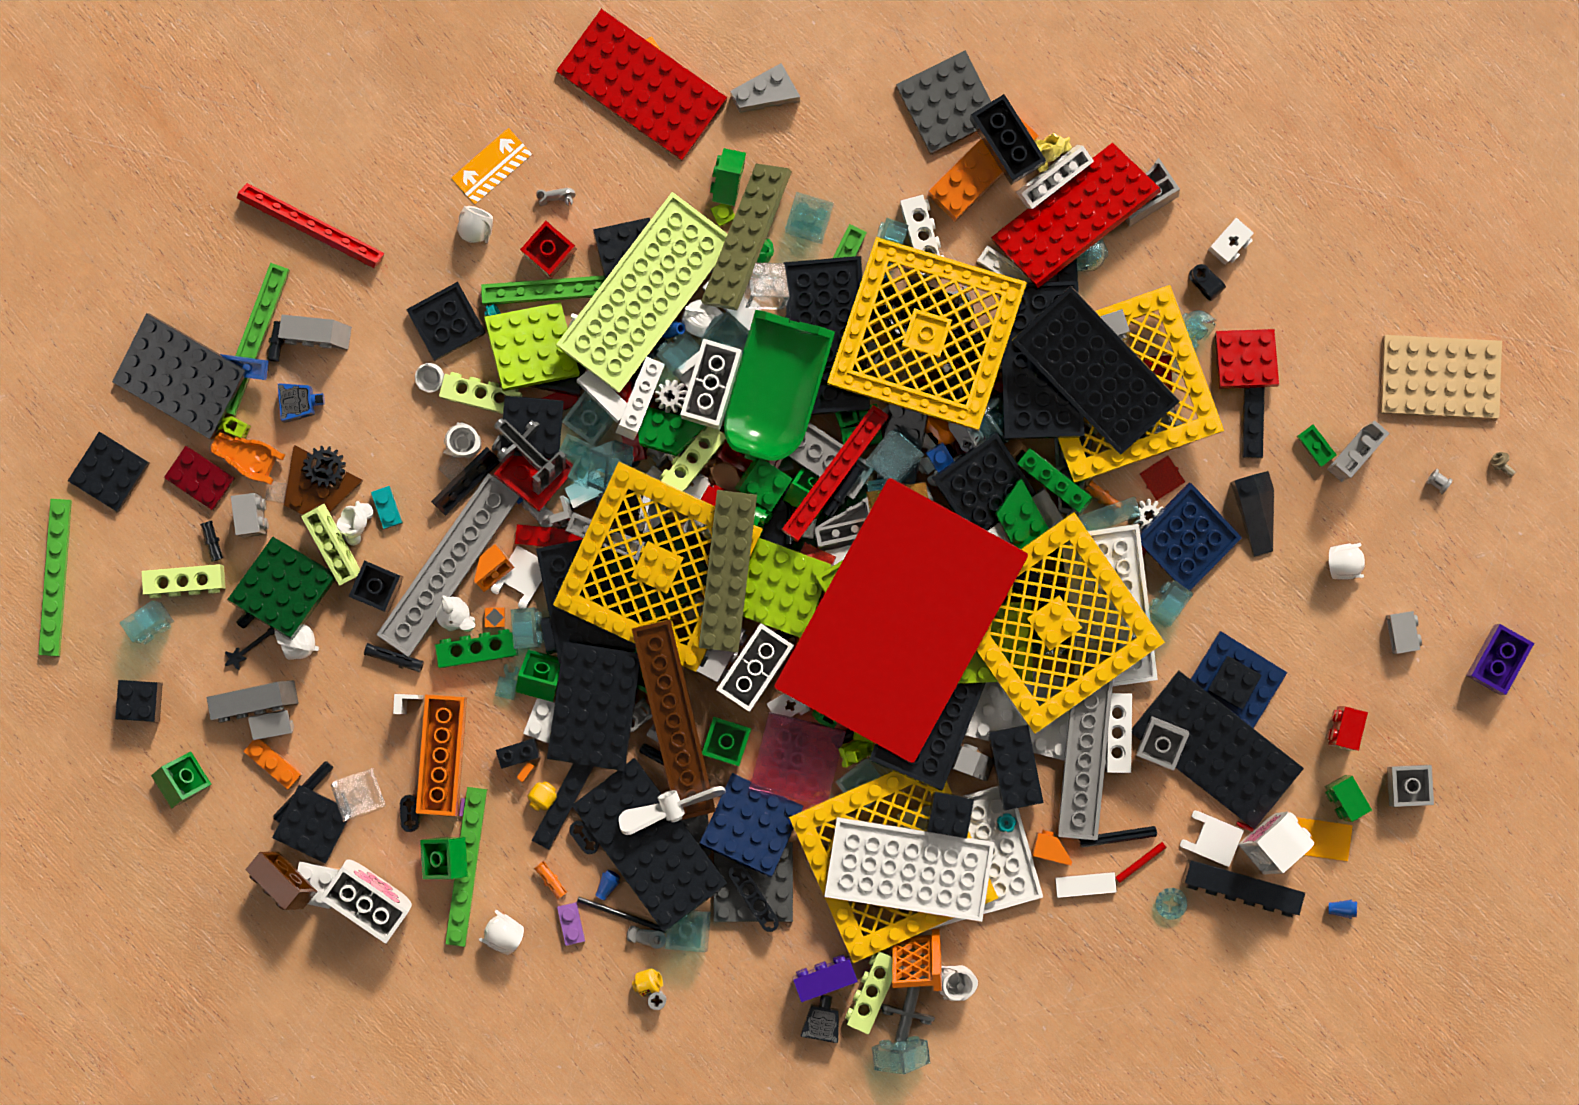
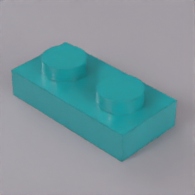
(386, 507)

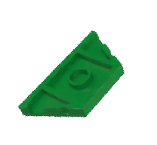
(667, 431)
(1020, 517)

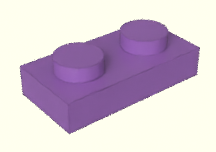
(571, 923)

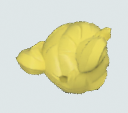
(1052, 148)

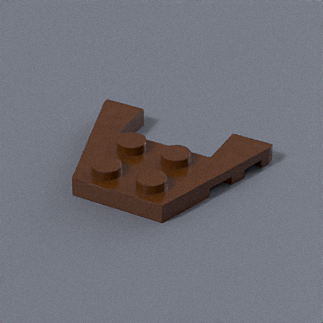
(305, 497)

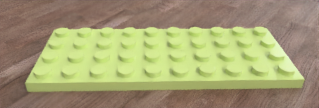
(644, 292)

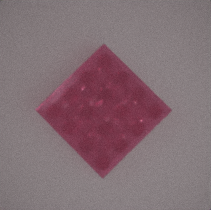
(797, 758)

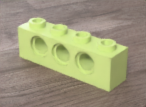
(450, 386)
(713, 438)
(331, 544)
(152, 578)
(865, 1022)

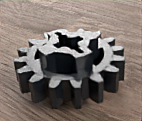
(317, 471)

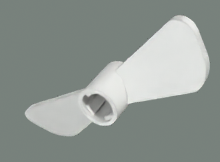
(669, 807)

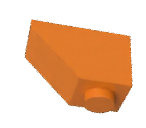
(492, 567)
(1050, 848)

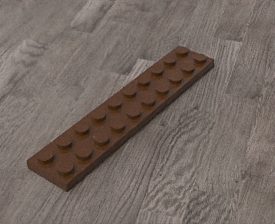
(672, 714)

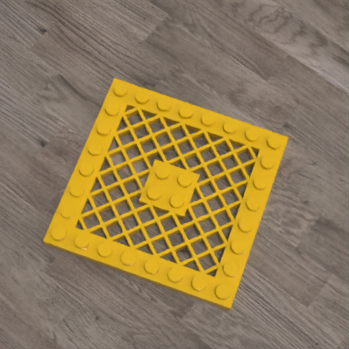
(927, 333)
(1189, 369)
(655, 567)
(1056, 623)
(805, 828)

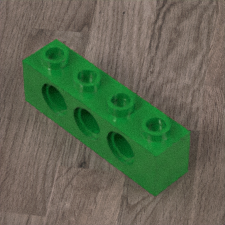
(1055, 481)
(447, 659)

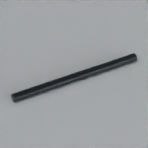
(619, 913)

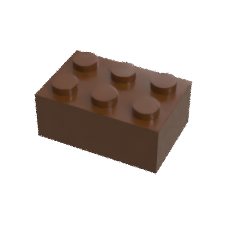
(281, 881)

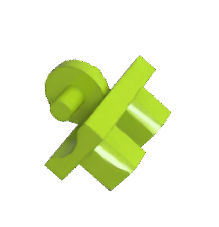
(854, 752)

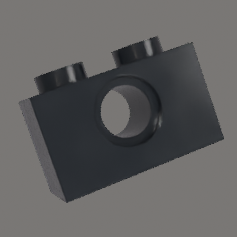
(518, 753)

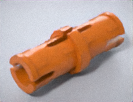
(1102, 495)
(550, 880)

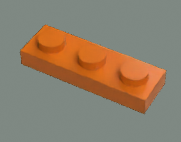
(272, 763)

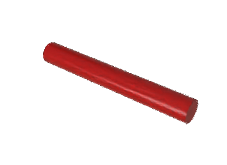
(1140, 862)

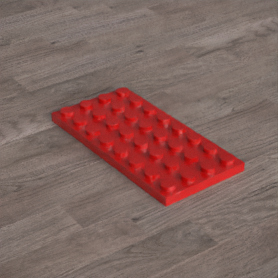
(641, 84)
(1076, 215)

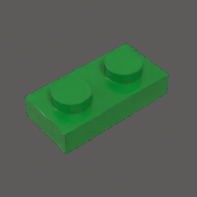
(1316, 445)

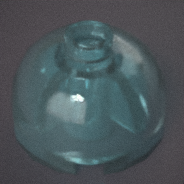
(1093, 257)
(1198, 325)

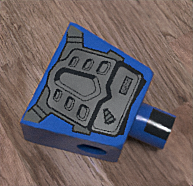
(297, 401)

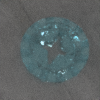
(1178, 897)

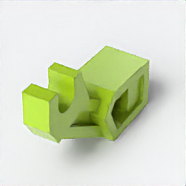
(241, 429)

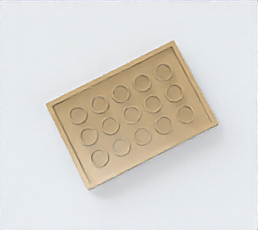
(1441, 377)

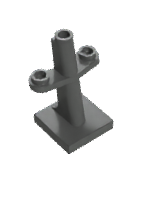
(547, 469)
(907, 1012)

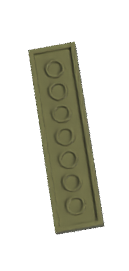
(746, 236)
(728, 571)

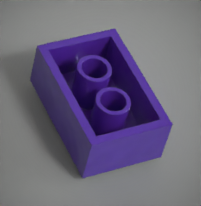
(1500, 659)
(824, 978)

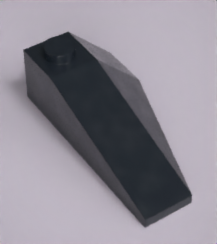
(1256, 505)

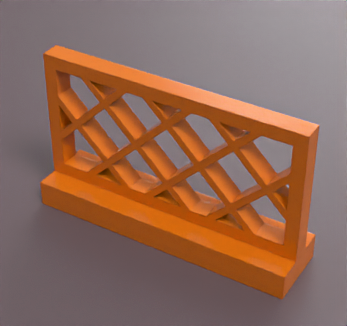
(932, 960)

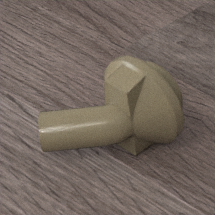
(1499, 461)

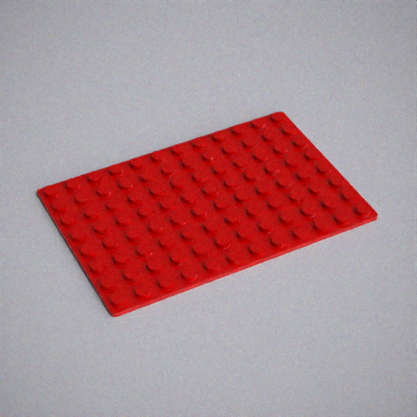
(901, 620)

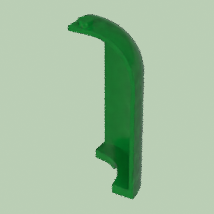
(776, 386)

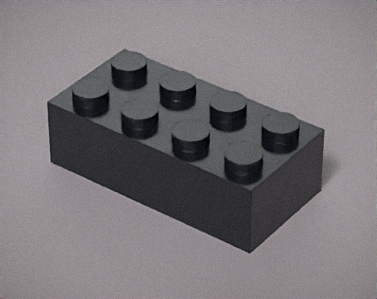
(1007, 139)
(1015, 767)

